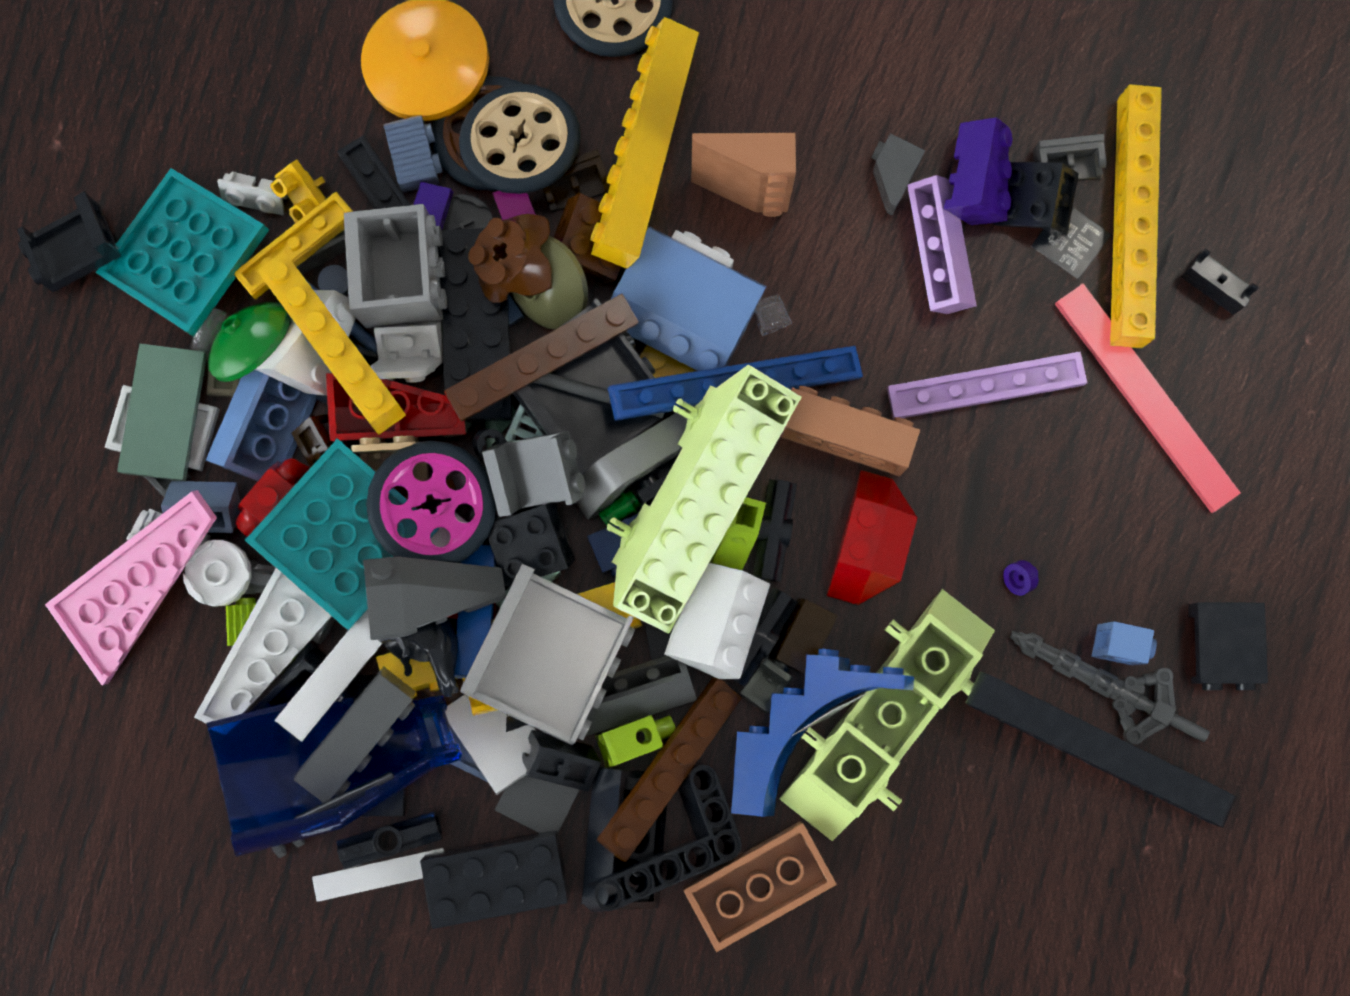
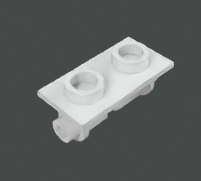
(240, 191)

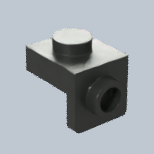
(768, 679)

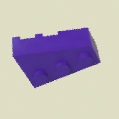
(982, 172)

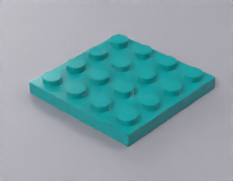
(183, 251)
(324, 533)

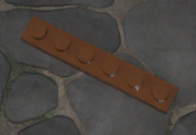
(541, 357)
(669, 769)

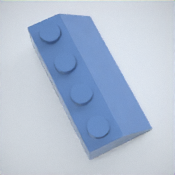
(259, 425)

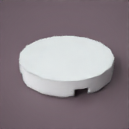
(217, 573)

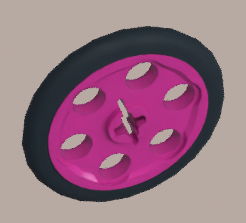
(444, 459)

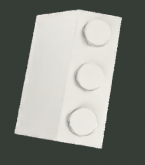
(719, 622)

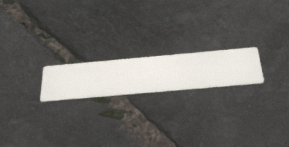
(369, 876)

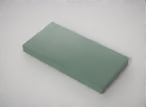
(162, 412)

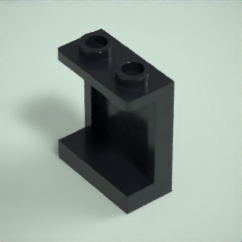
(69, 245)
(1229, 644)

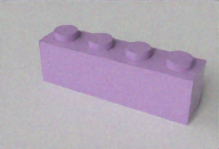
(941, 247)

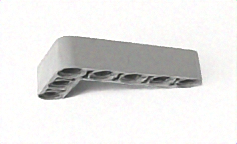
(630, 462)

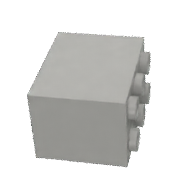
(394, 266)

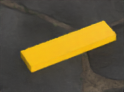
(298, 241)

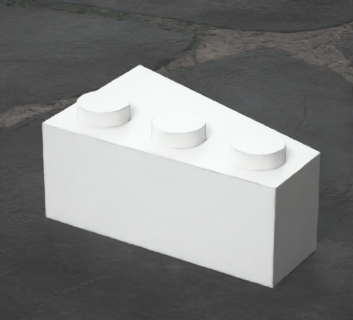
(296, 360)

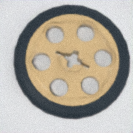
(603, 38)
(490, 112)

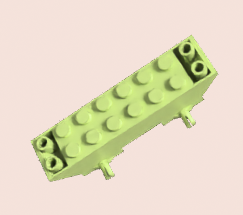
(720, 459)
(881, 726)

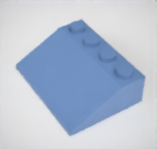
(688, 302)

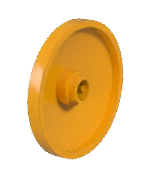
(425, 59)

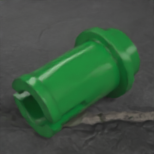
(621, 508)

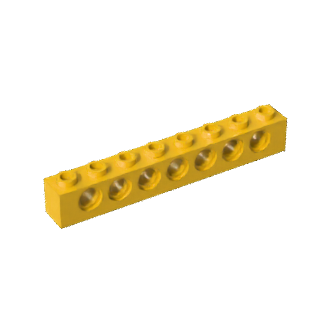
(1136, 217)

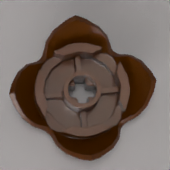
(511, 257)

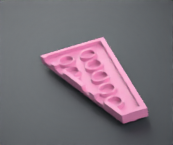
(121, 593)

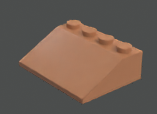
(747, 168)

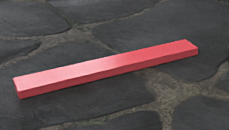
(1148, 400)

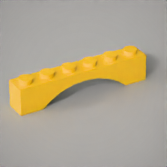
(331, 343)

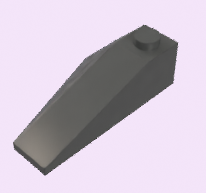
(416, 592)

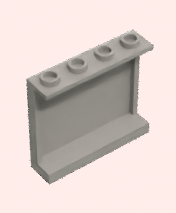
(548, 657)

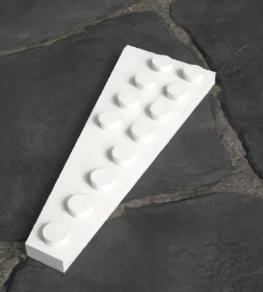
(271, 638)

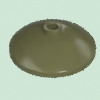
(568, 289)

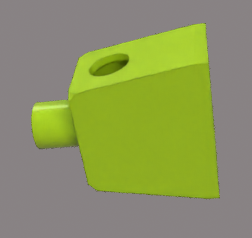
(621, 743)

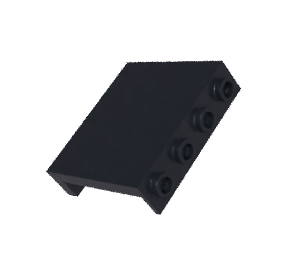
(586, 419)

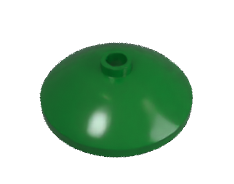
(247, 340)

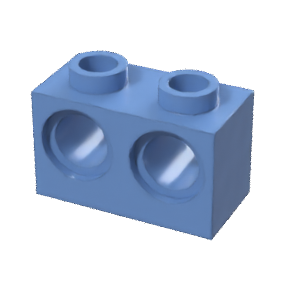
(1124, 643)

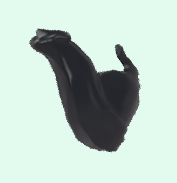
(430, 644)

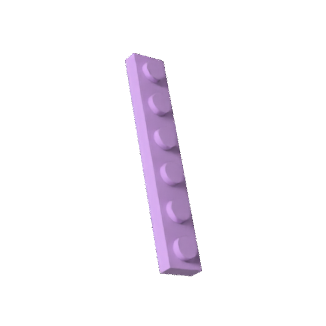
(986, 385)

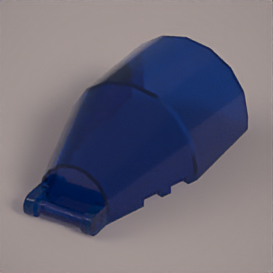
(261, 759)

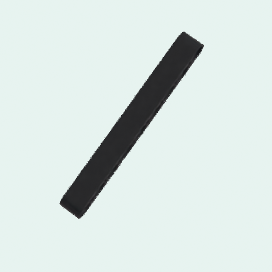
(1100, 749)

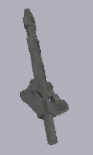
(1126, 694)

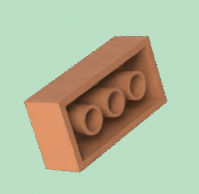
(851, 432)
(759, 886)

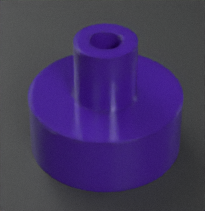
(1021, 577)

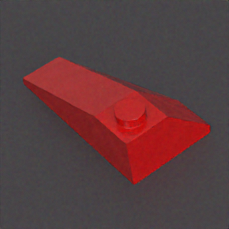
(425, 413)

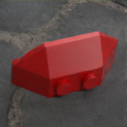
(873, 540)

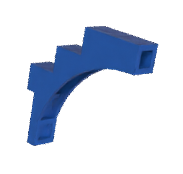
(765, 750)

